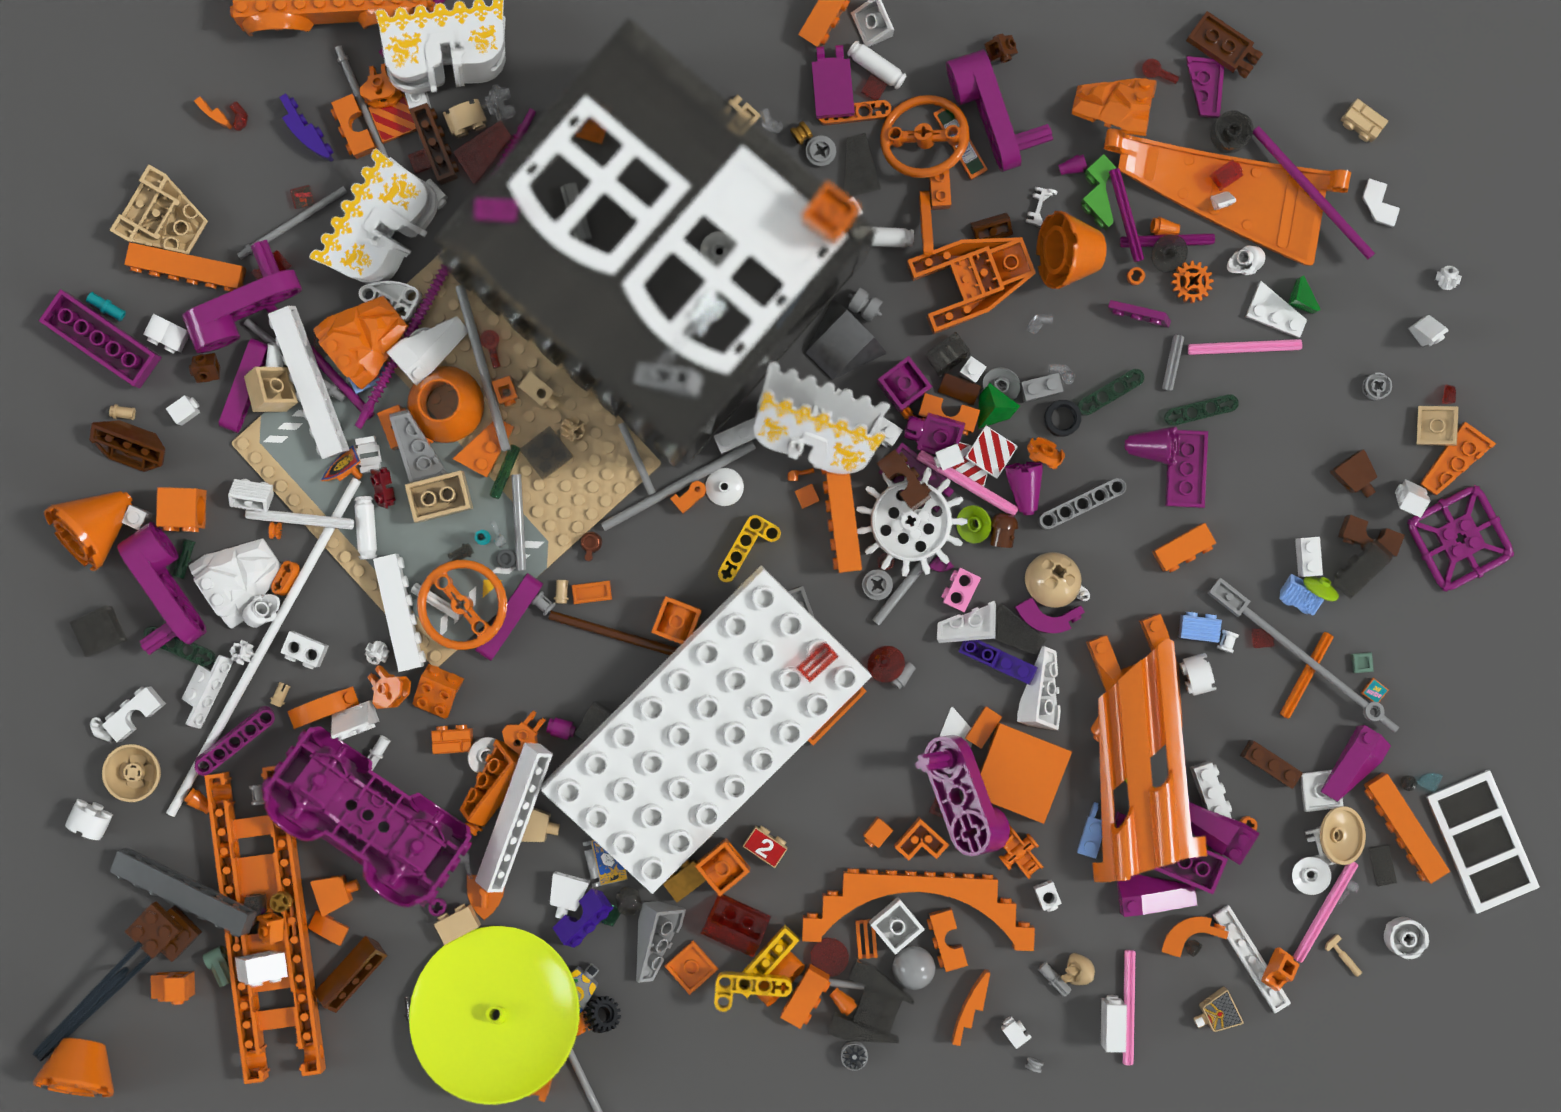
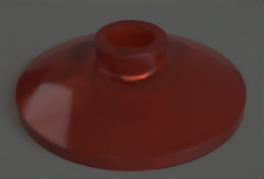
(891, 669)

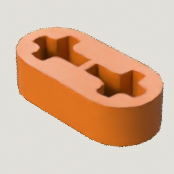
(285, 578)

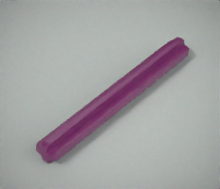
(1126, 214)
(1190, 239)

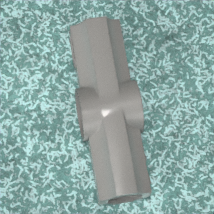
(581, 229)

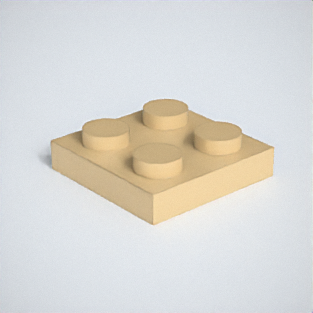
(1437, 425)

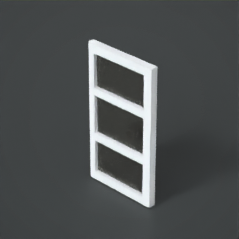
(1482, 841)

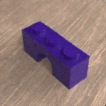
(595, 909)

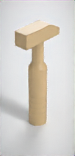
(1332, 943)

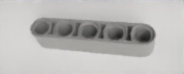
(1091, 503)

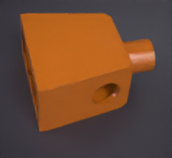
(333, 892)

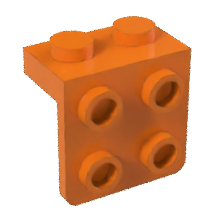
(437, 691)

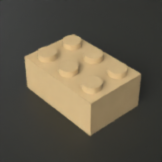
(439, 496)

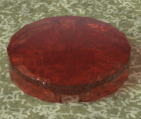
(830, 956)

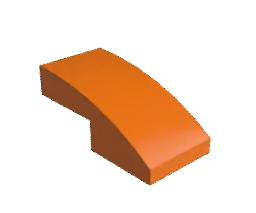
(216, 115)
(328, 928)

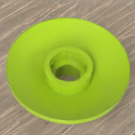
(971, 532)
(1321, 587)

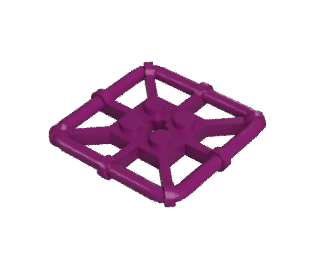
(1472, 539)

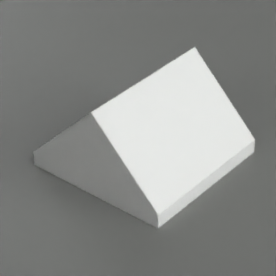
(873, 22)

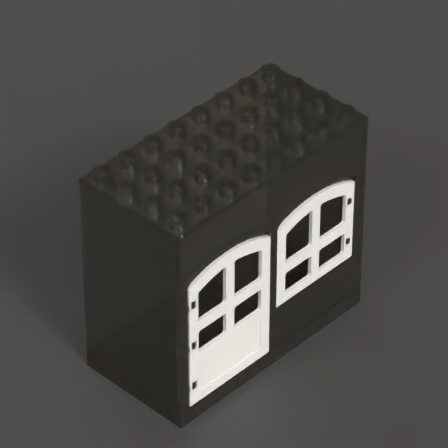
(593, 305)

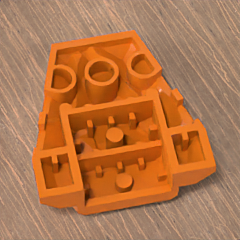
(1117, 103)
(361, 337)

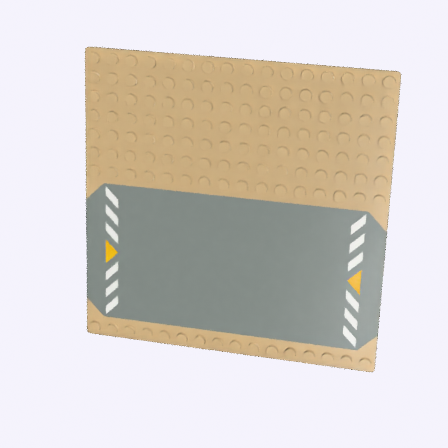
(554, 509)

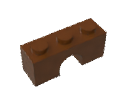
(915, 492)
(1354, 531)
(1271, 764)

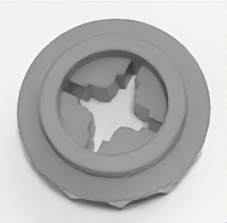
(822, 142)
(886, 584)

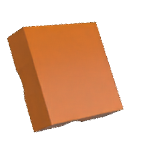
(1023, 772)

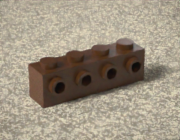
(433, 143)
(350, 974)

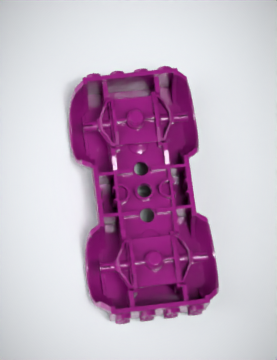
(399, 865)

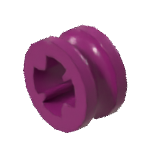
(441, 911)

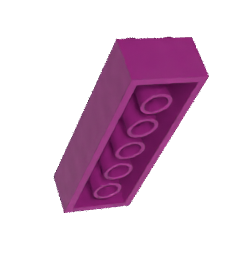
(100, 339)
(1199, 872)

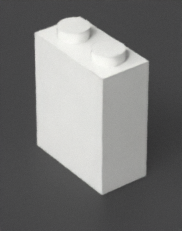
(1113, 1024)

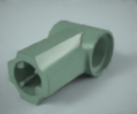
(218, 962)

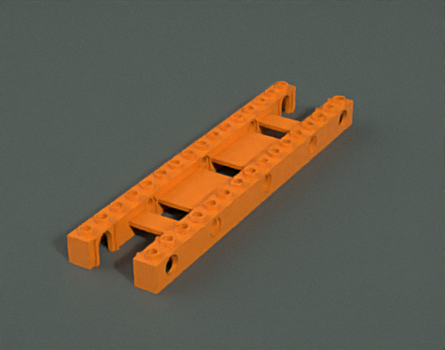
(267, 875)

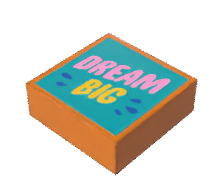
(1374, 691)

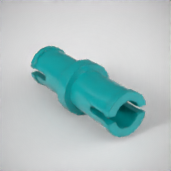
(106, 306)
(478, 537)

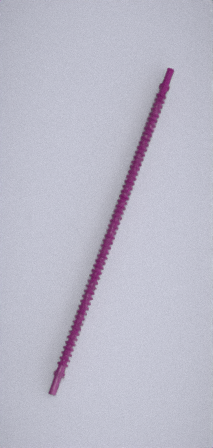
(443, 272)

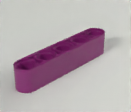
(238, 398)
(516, 607)
(230, 749)

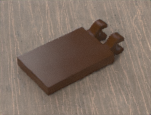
(1224, 44)

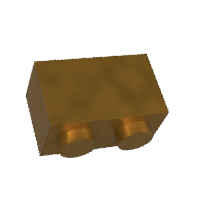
(684, 880)

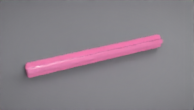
(1242, 347)
(969, 484)
(1325, 911)
(1129, 1000)

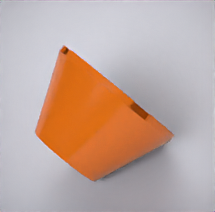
(1068, 250)
(467, 414)
(77, 1069)

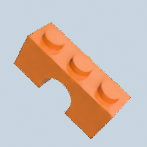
(346, 111)
(966, 414)
(951, 956)

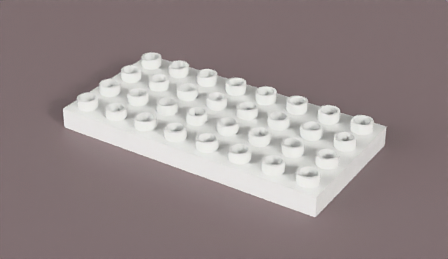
(704, 731)

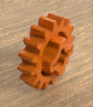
(1197, 287)

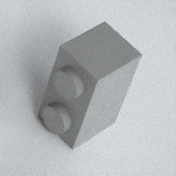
(1041, 387)

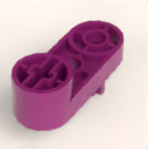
(974, 80)
(213, 322)
(147, 556)
(971, 823)

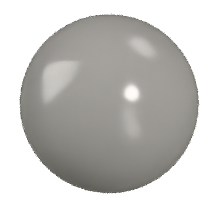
(913, 967)

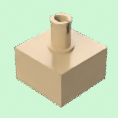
(270, 389)

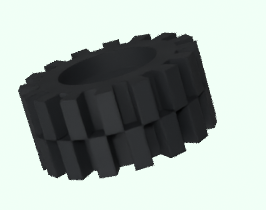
(611, 1013)

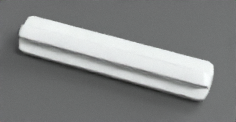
(437, 602)

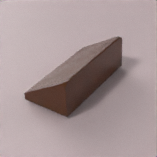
(992, 227)
(959, 389)

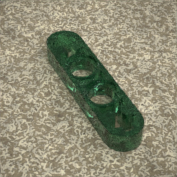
(1111, 393)
(1201, 410)
(178, 649)

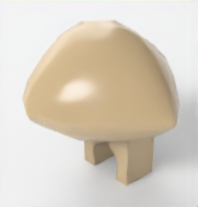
(1079, 970)

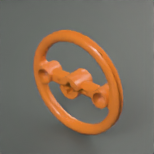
(930, 138)
(489, 631)

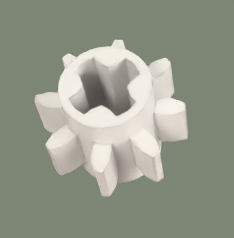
(1448, 277)
(242, 652)
(376, 652)

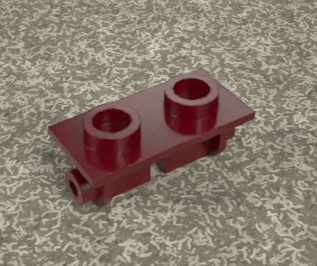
(383, 496)

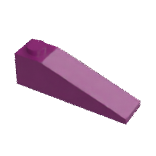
(1360, 757)
(1152, 895)

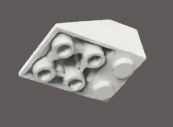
(354, 720)

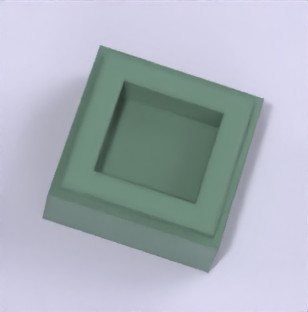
(1362, 662)

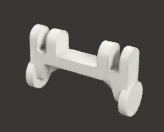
(1045, 193)
(1316, 838)

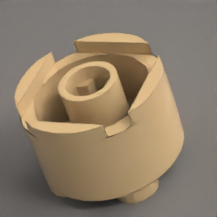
(464, 118)

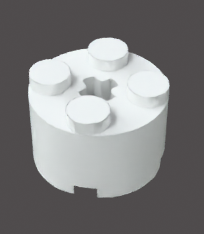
(1198, 674)
(88, 819)
(1413, 945)

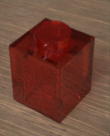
(1227, 175)

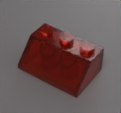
(736, 925)

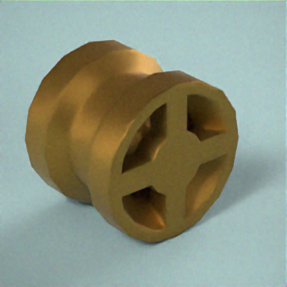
(801, 132)
(277, 902)

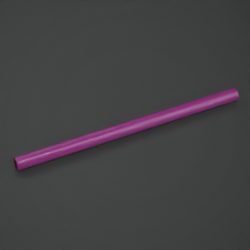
(1313, 192)
(334, 376)

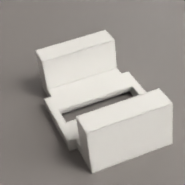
(368, 445)

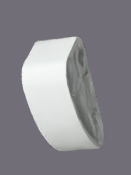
(397, 294)

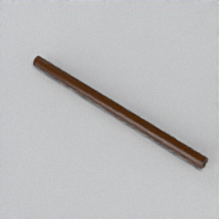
(611, 633)

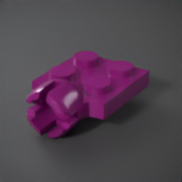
(933, 432)

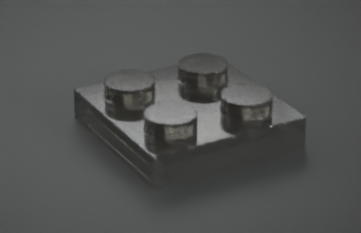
(546, 453)

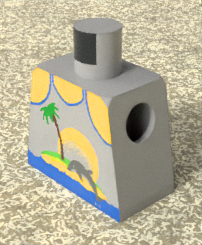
(585, 983)

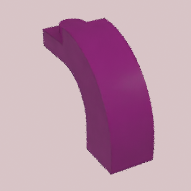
(1030, 614)

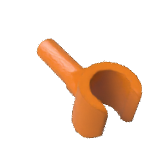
(793, 475)

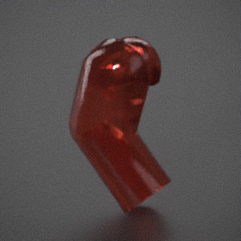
(240, 118)

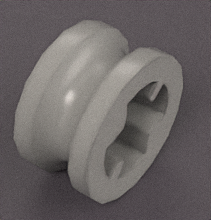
(1034, 1065)

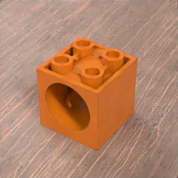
(830, 214)
(181, 509)
(676, 620)
(722, 867)

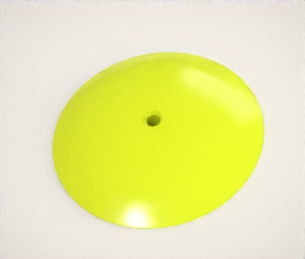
(455, 1008)

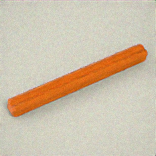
(1306, 676)

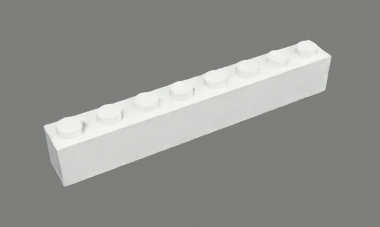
(308, 382)
(513, 817)

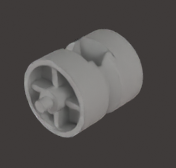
(862, 303)

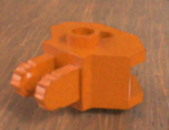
(378, 88)
(388, 689)
(522, 732)

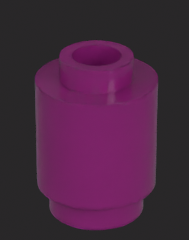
(561, 728)

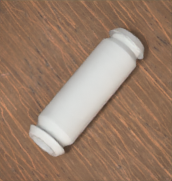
(876, 65)
(893, 237)
(365, 527)

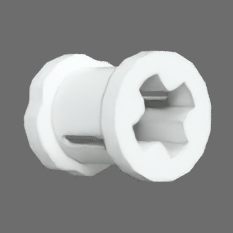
(1227, 641)

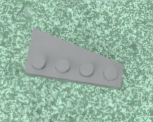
(415, 450)

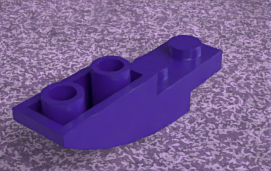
(308, 135)
(999, 660)

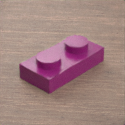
(495, 210)

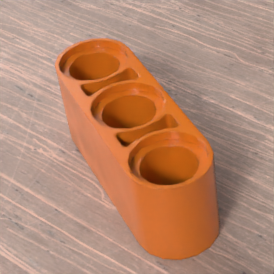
(790, 967)

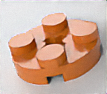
(1045, 452)

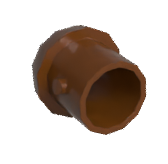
(1003, 530)

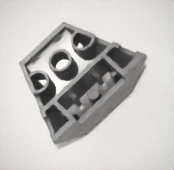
(842, 343)

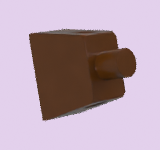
(1356, 473)

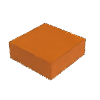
(807, 496)

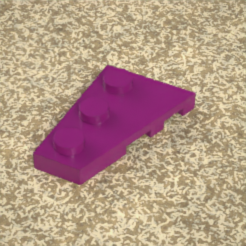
(1207, 85)
(1139, 313)

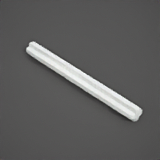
(304, 519)

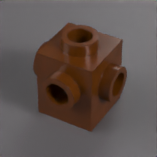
(1001, 48)
(205, 367)

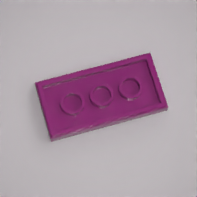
(1188, 476)

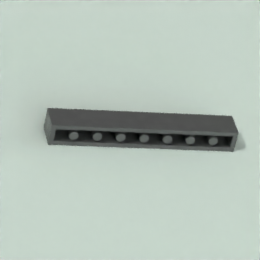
(183, 892)

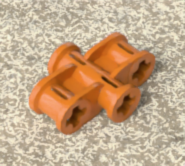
(1020, 852)

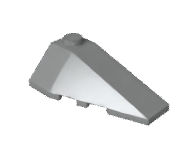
(655, 931)

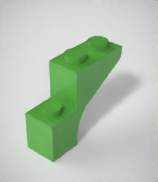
(1097, 201)

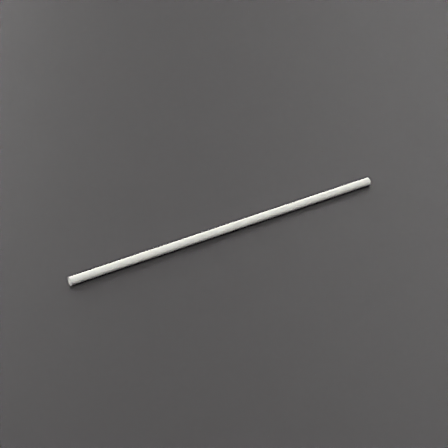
(264, 645)

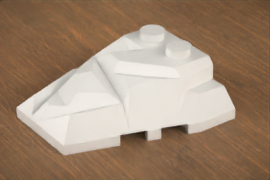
(235, 577)

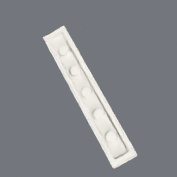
(1250, 957)

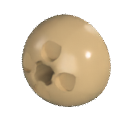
(1047, 585)
(122, 776)

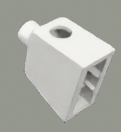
(567, 892)

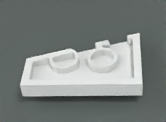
(1275, 312)
(970, 626)

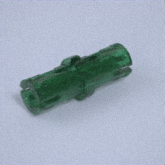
(184, 558)

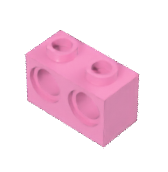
(965, 592)

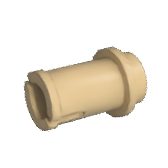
(122, 412)
(561, 592)
(279, 696)

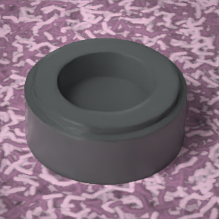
(506, 558)

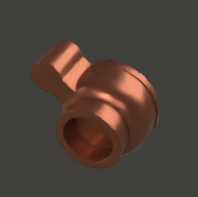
(591, 543)

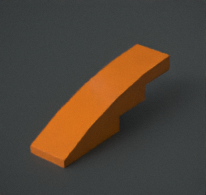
(974, 1001)

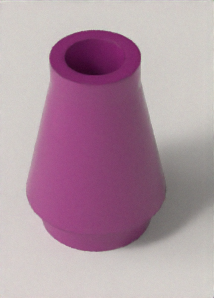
(1073, 165)

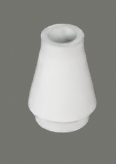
(274, 356)

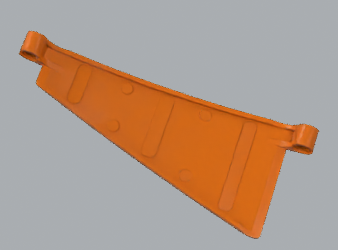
(1268, 204)

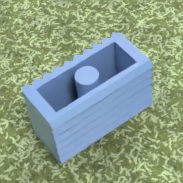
(1297, 594)
(1199, 627)

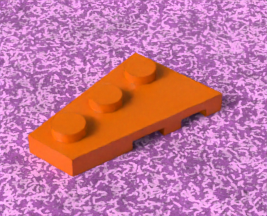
(483, 450)

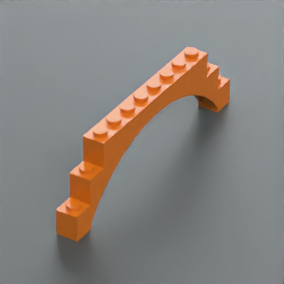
(870, 885)

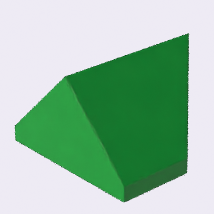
(1302, 297)
(994, 407)

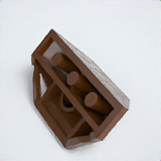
(128, 444)

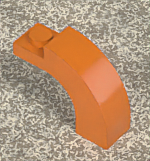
(323, 707)
(1184, 929)

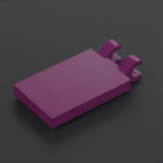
(832, 85)
(935, 478)

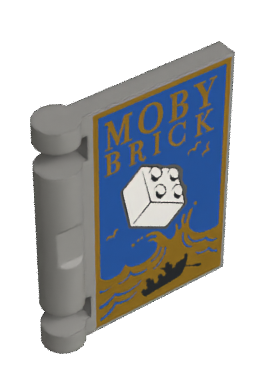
(603, 865)

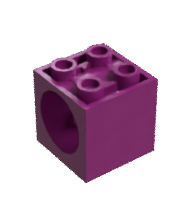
(904, 384)

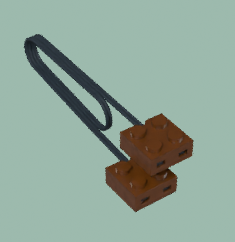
(157, 933)

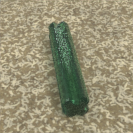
(504, 471)

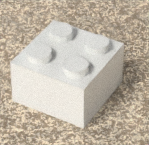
(896, 925)
(261, 967)

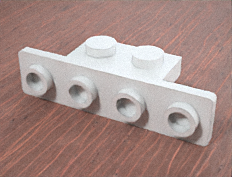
(204, 689)

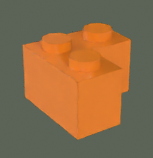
(919, 836)
(173, 986)

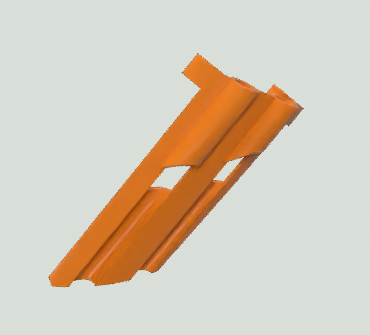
(1134, 724)

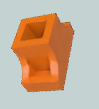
(1280, 969)

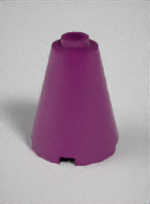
(1155, 445)
(1025, 485)

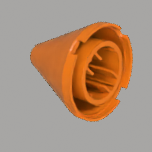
(89, 525)

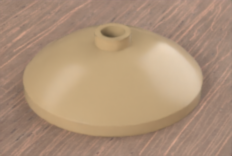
(1342, 835)

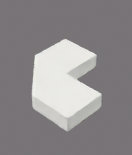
(1373, 197)

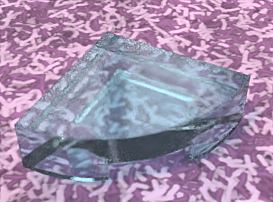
(1430, 781)

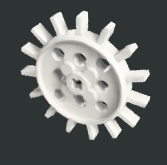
(908, 551)

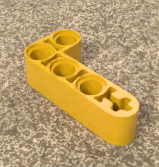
(744, 550)
(753, 988)

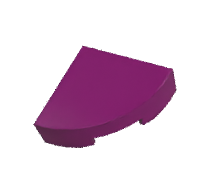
(939, 566)

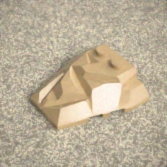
(160, 215)

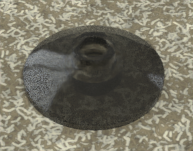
(1175, 257)

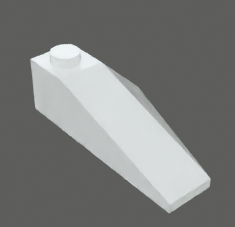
(427, 349)
(1039, 701)

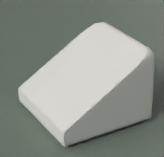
(1222, 200)

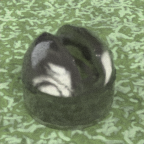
(1405, 781)
(1194, 947)

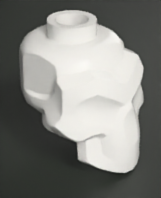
(1246, 260)
(261, 610)

